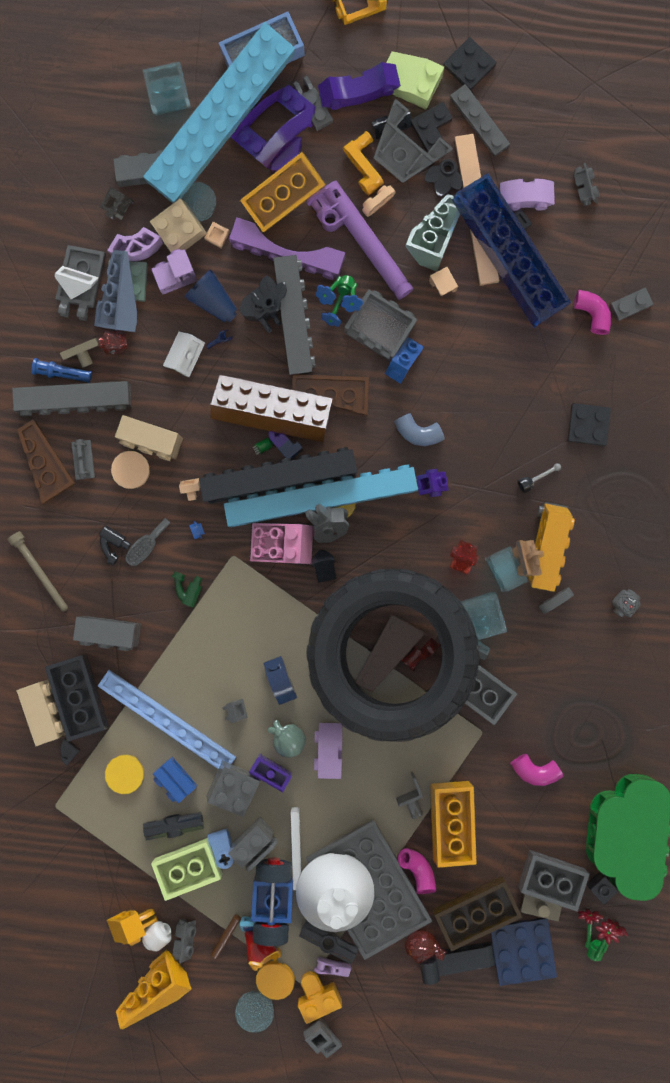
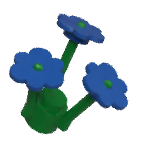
(345, 286)

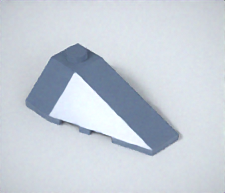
(118, 302)

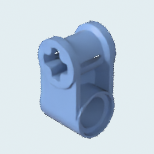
(220, 844)

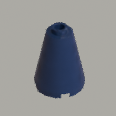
(212, 297)

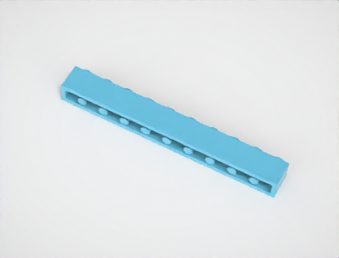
(329, 494)

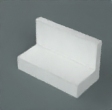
(184, 353)

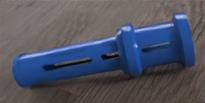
(52, 369)

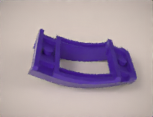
(266, 151)

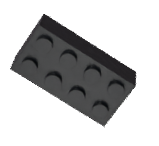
(77, 697)

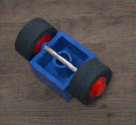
(272, 902)

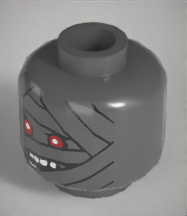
(626, 603)

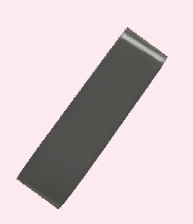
(556, 600)

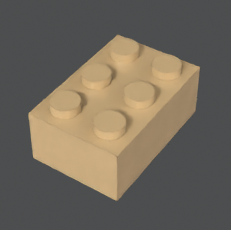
(148, 438)
(41, 712)

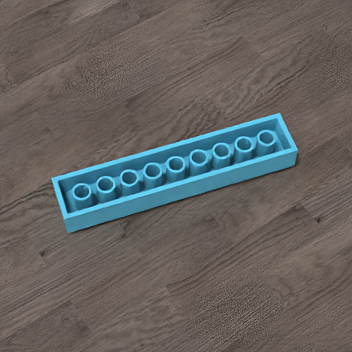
(220, 113)

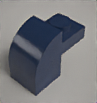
(280, 680)

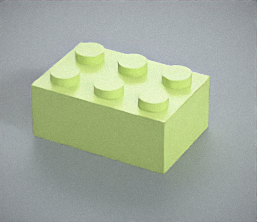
(186, 869)

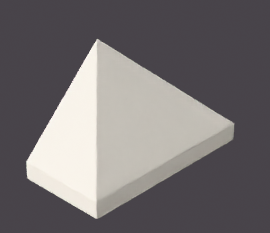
(74, 281)

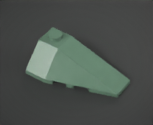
(431, 237)

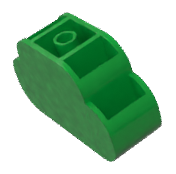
(630, 835)

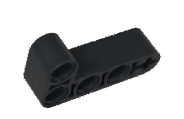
(460, 960)

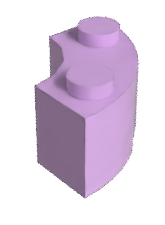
(532, 194)
(138, 245)
(329, 750)

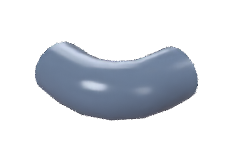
(418, 435)

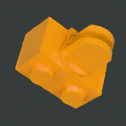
(127, 926)
(318, 999)

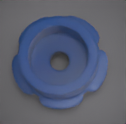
(197, 530)

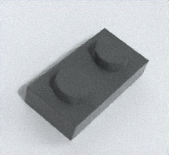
(631, 304)

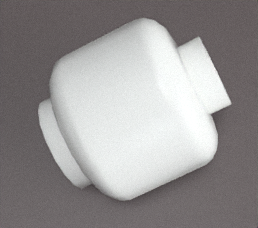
(157, 936)

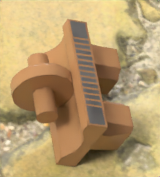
(529, 558)

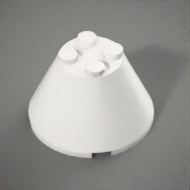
(335, 892)

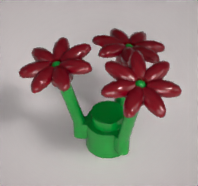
(598, 948)

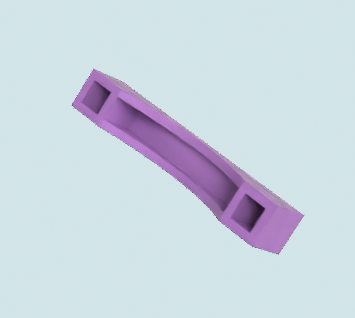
(323, 261)

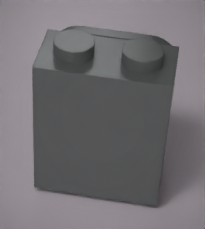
(253, 845)

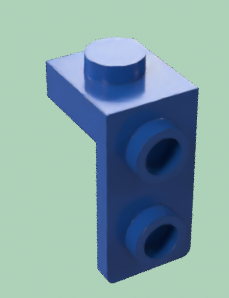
(403, 360)

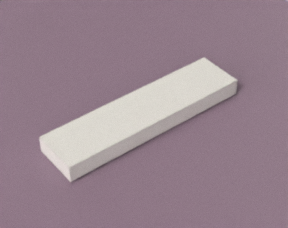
(296, 848)

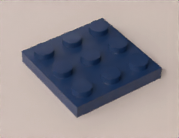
(523, 952)

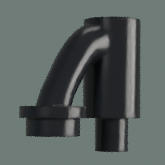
(116, 539)

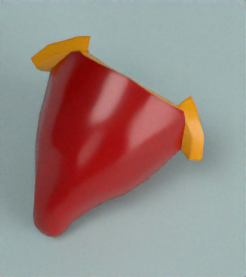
(259, 954)

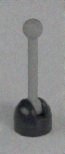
(526, 483)

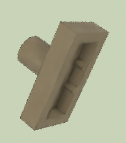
(81, 352)
(540, 908)

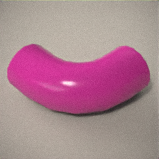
(596, 308)
(534, 774)
(420, 868)

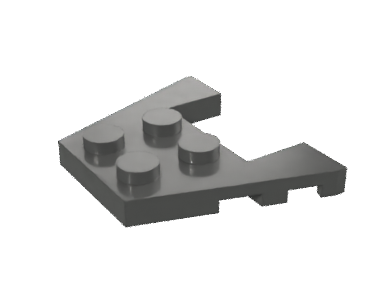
(399, 153)

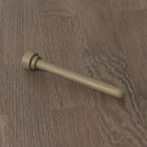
(17, 541)

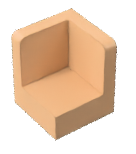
(443, 281)

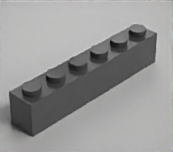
(293, 315)
(72, 397)

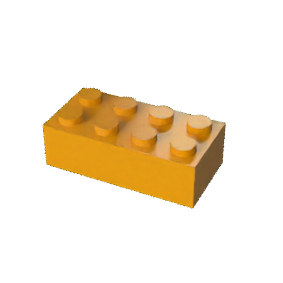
(283, 192)
(552, 540)
(453, 824)

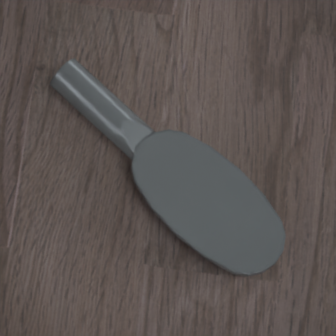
(143, 546)

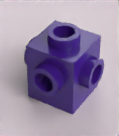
(432, 483)

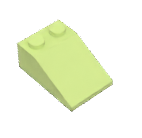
(417, 78)

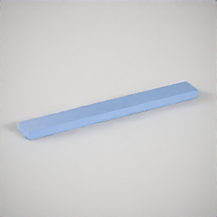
(165, 720)

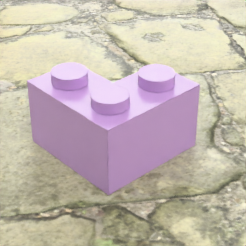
(175, 273)

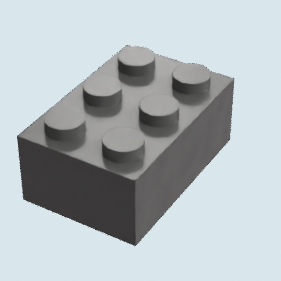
(107, 632)
(490, 696)
(553, 880)

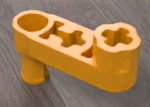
(371, 179)

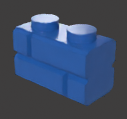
(174, 780)

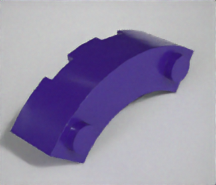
(344, 91)

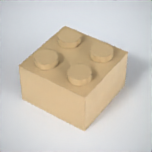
(178, 226)

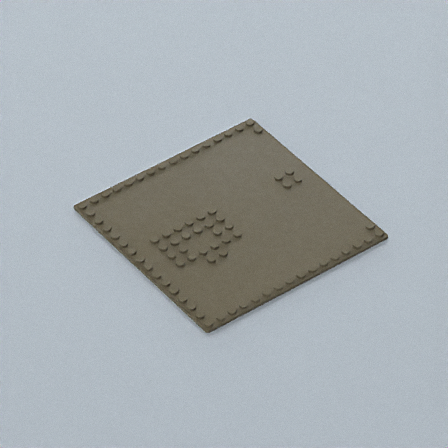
(219, 661)

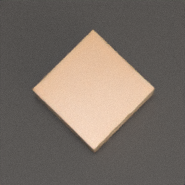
(217, 235)

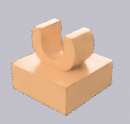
(190, 487)

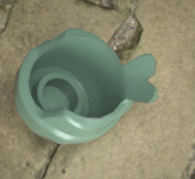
(287, 740)

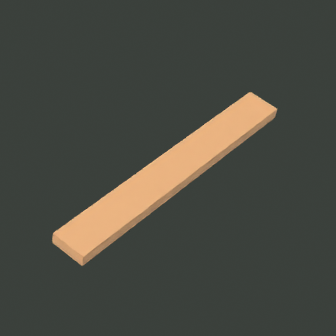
(470, 172)

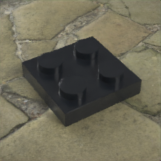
(469, 63)
(589, 424)

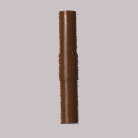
(225, 936)

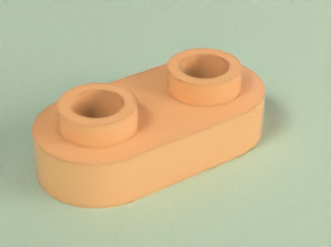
(372, 205)

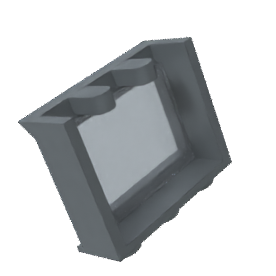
(380, 325)

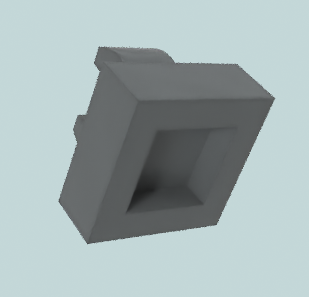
(236, 711)

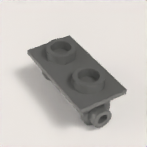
(585, 177)
(83, 459)
(183, 948)

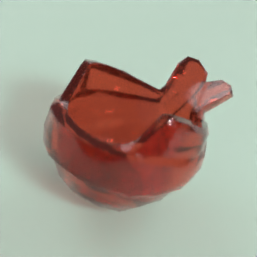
(422, 946)

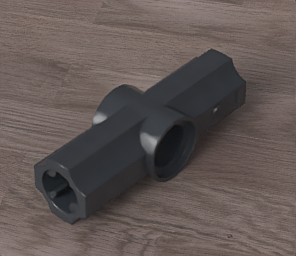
(173, 826)
(340, 948)

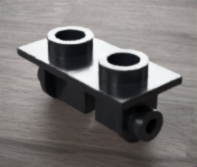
(379, 124)

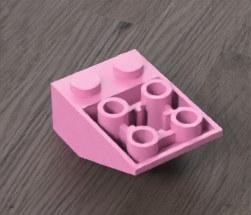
(281, 543)

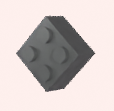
(232, 789)

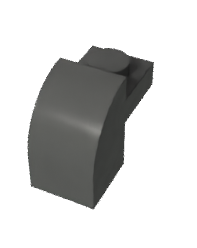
(322, 1038)

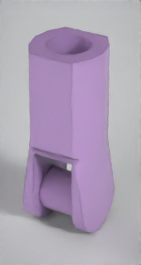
(334, 967)

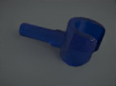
(221, 338)

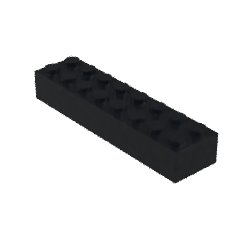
(277, 476)

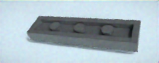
(479, 120)

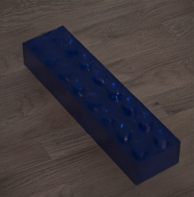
(510, 250)

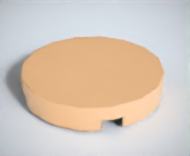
(130, 469)

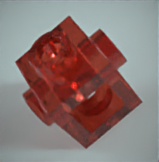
(464, 557)

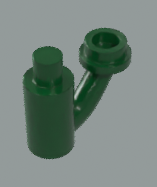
(192, 592)

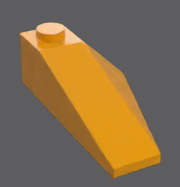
(159, 988)

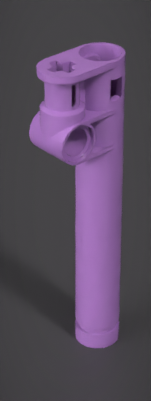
(345, 213)

